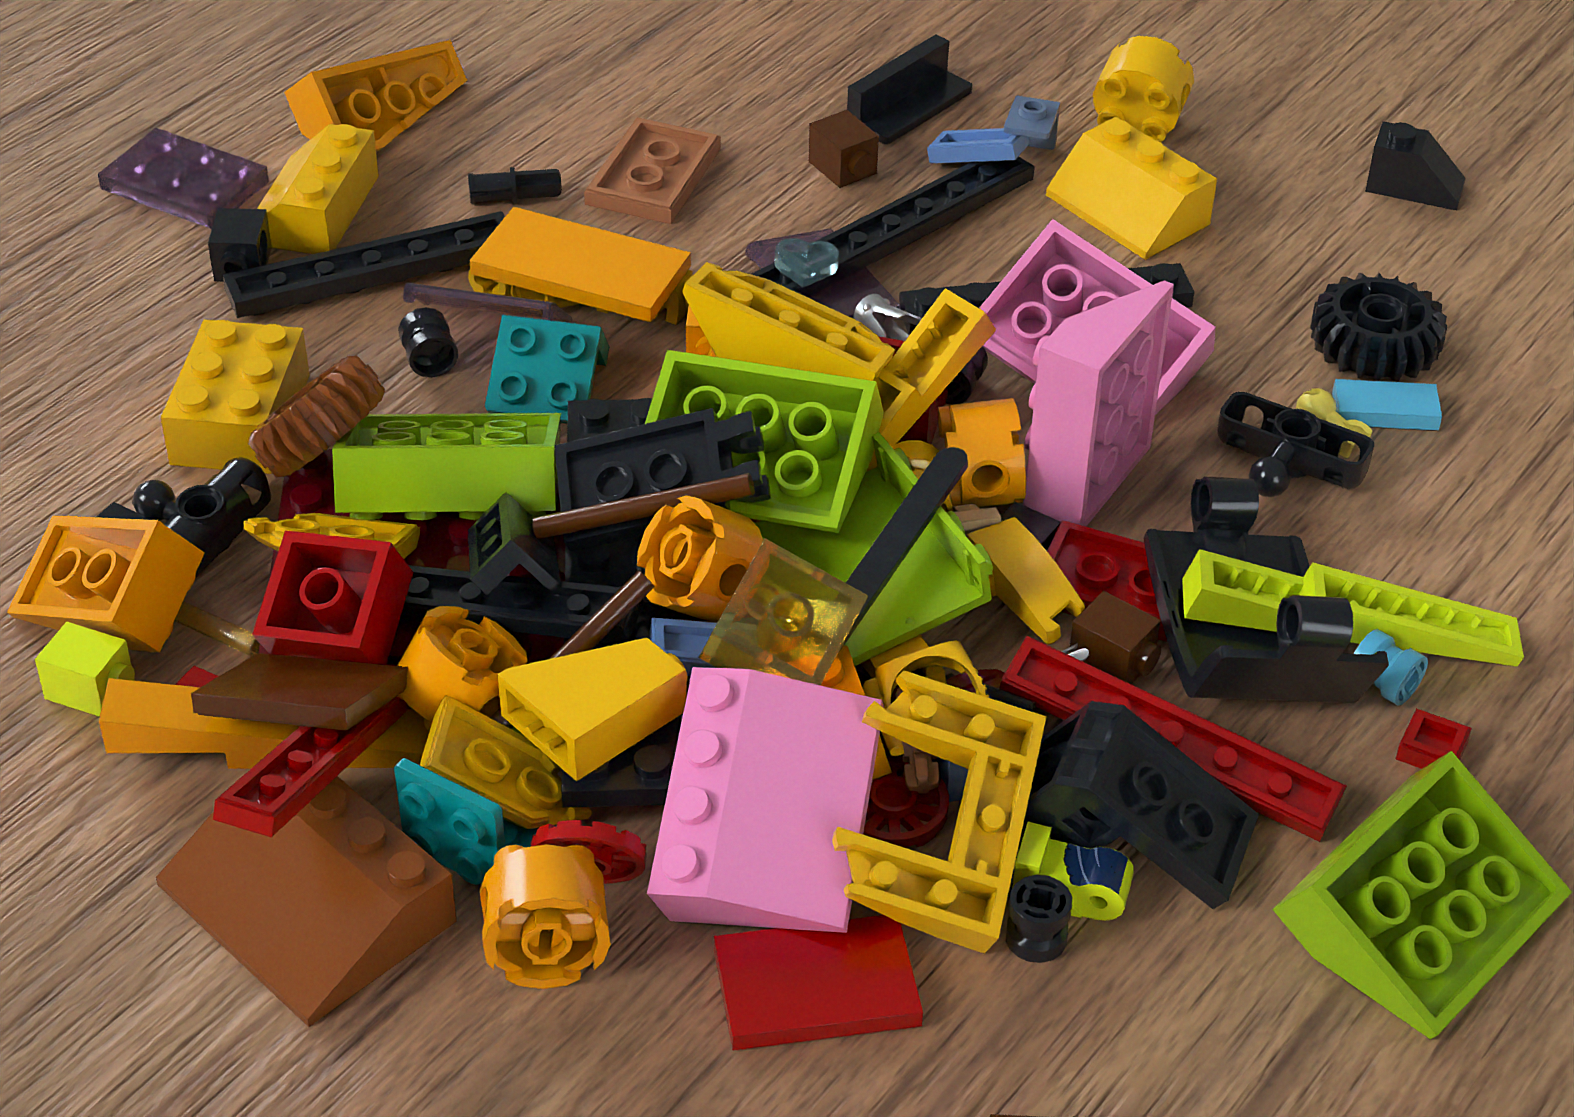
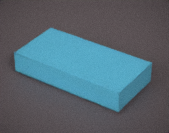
(1388, 403)

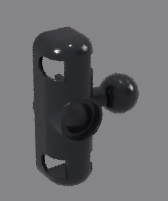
(1291, 445)
(207, 513)

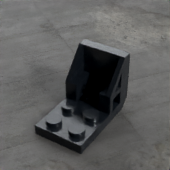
(1118, 777)

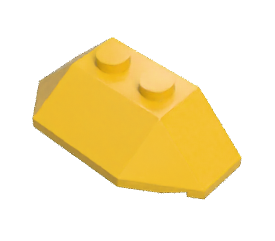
(778, 327)

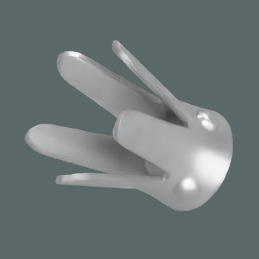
(879, 316)

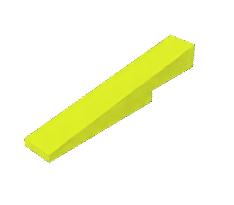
(1250, 594)

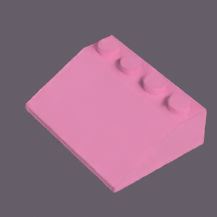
(1068, 276)
(1095, 403)
(755, 802)

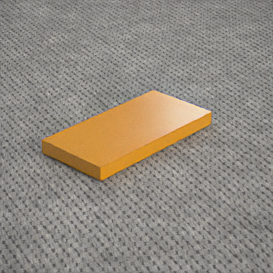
(581, 264)

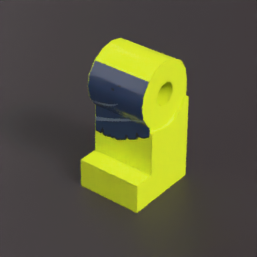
(1095, 876)

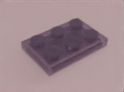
(183, 177)

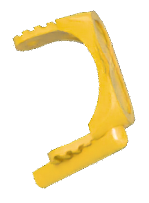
(946, 654)

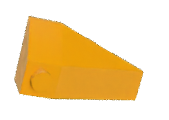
(377, 92)

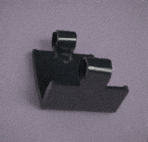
(1236, 662)

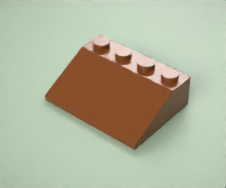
(316, 903)

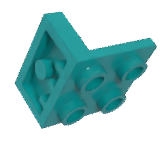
(543, 365)
(453, 822)

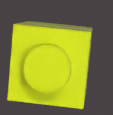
(78, 666)

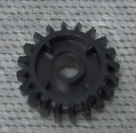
(1378, 327)

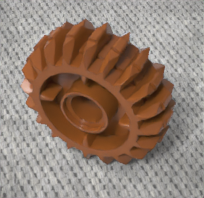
(316, 416)

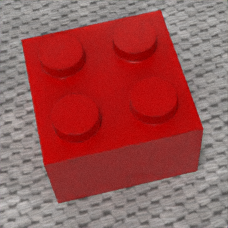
(333, 598)

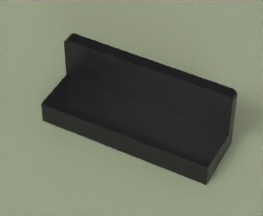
(907, 90)
(504, 540)

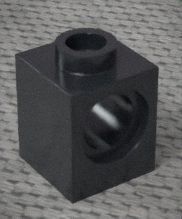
(238, 241)

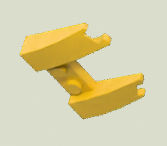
(1021, 577)
(968, 893)

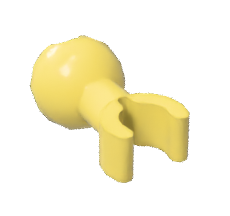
(1324, 407)

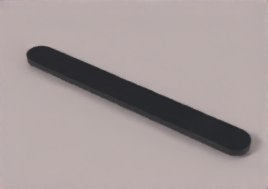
(906, 526)

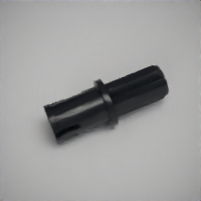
(514, 185)

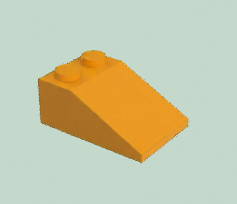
(109, 578)

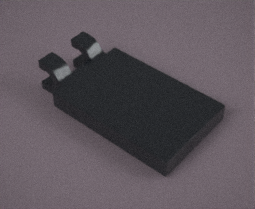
(653, 460)

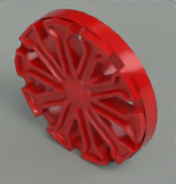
(896, 805)
(615, 853)

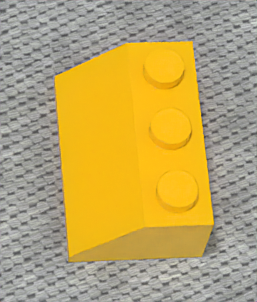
(1133, 188)
(321, 189)

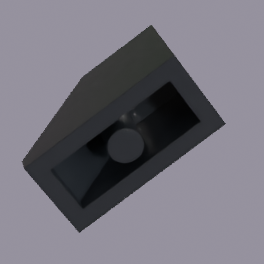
(1413, 168)

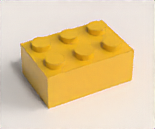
(229, 388)

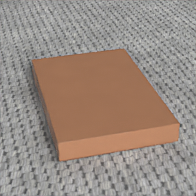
(653, 170)

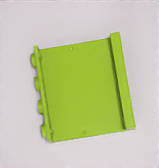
(932, 585)

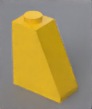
(593, 701)

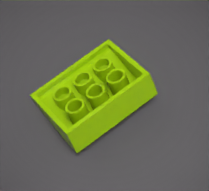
(811, 426)
(446, 464)
(1425, 897)

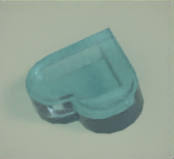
(806, 261)

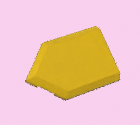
(270, 533)
(497, 766)

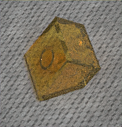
(784, 618)

